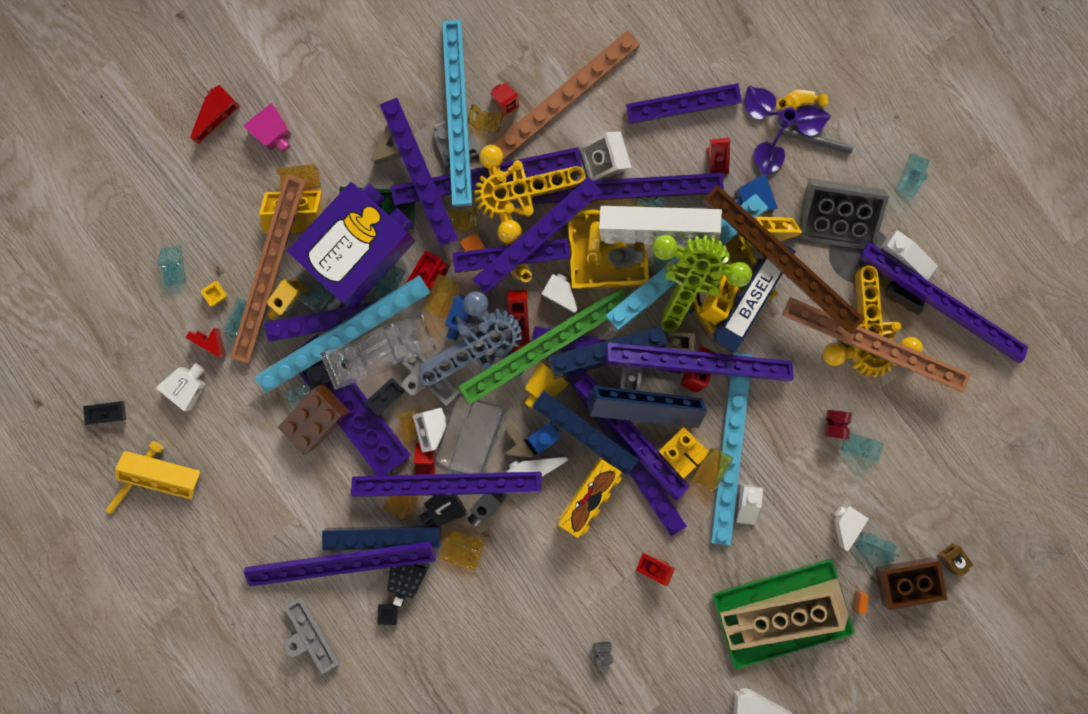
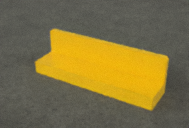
(157, 475)

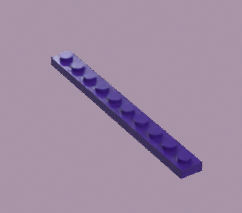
(532, 166)
(643, 187)
(944, 302)
(698, 362)
(643, 478)
(447, 484)
(340, 564)

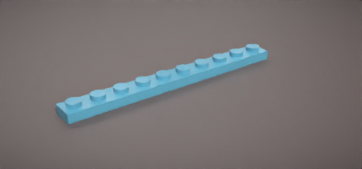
(457, 113)
(659, 285)
(342, 334)
(731, 445)

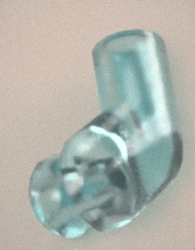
(657, 202)

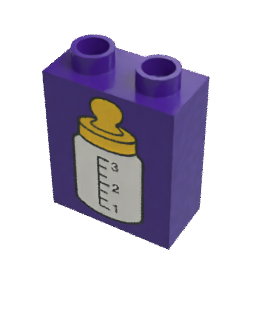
(353, 243)

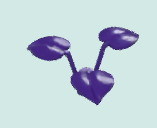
(809, 120)

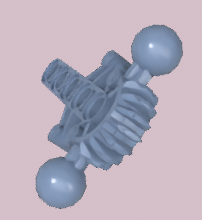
(475, 305)

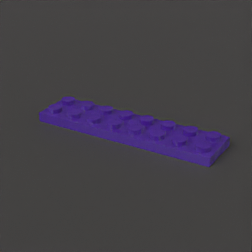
(367, 433)

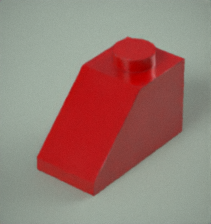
(505, 98)
(696, 381)

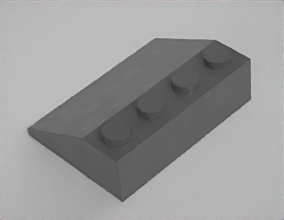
(842, 213)

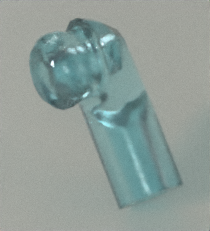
(294, 392)

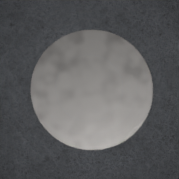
(846, 260)

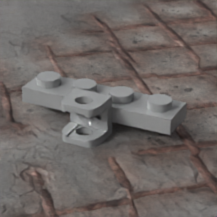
(442, 389)
(308, 636)

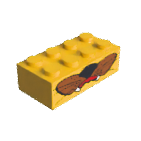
(589, 497)

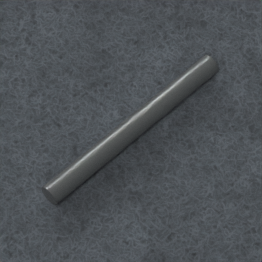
(817, 140)

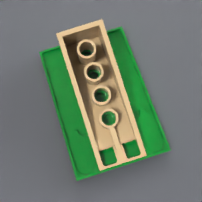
(783, 613)

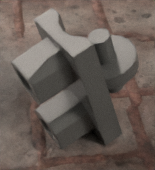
(625, 257)

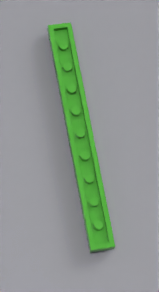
(540, 347)

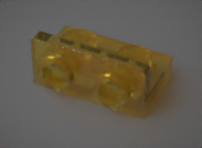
(441, 296)
(400, 505)
(462, 550)

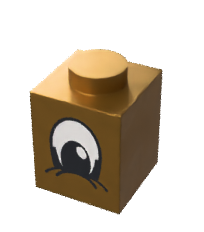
(956, 560)

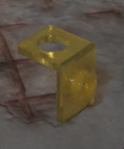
(484, 120)
(461, 219)
(408, 424)

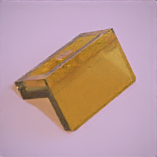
(306, 172)
(713, 468)

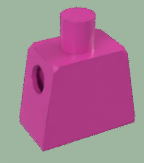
(269, 128)

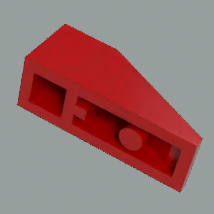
(215, 109)
(519, 309)

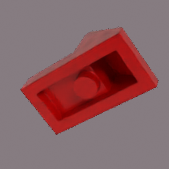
(719, 155)
(212, 344)
(424, 461)
(655, 569)

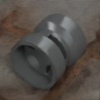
(602, 653)

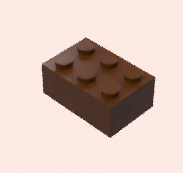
(313, 419)
(911, 583)

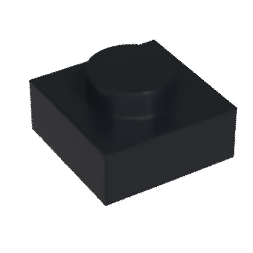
(387, 614)

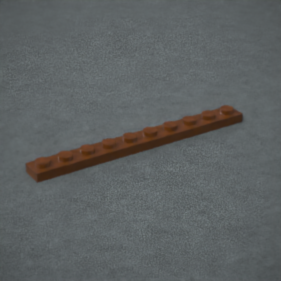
(784, 260)

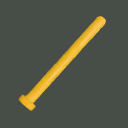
(154, 448)

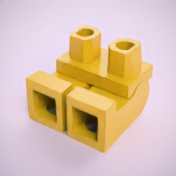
(679, 444)

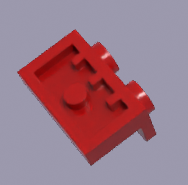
(428, 268)

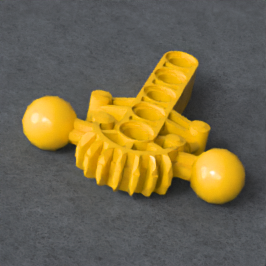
(491, 158)
(836, 353)

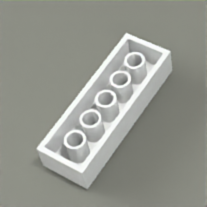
(647, 223)

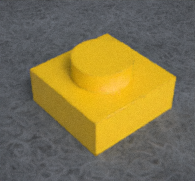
(214, 293)

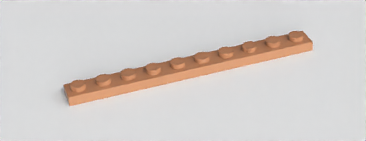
(567, 94)
(268, 268)
(878, 345)

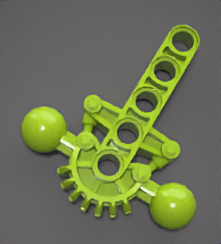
(689, 265)

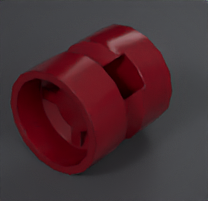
(838, 424)

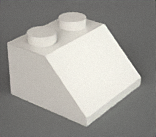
(605, 156)

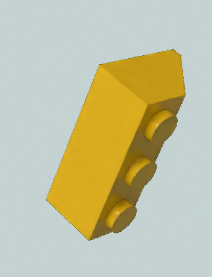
(308, 211)

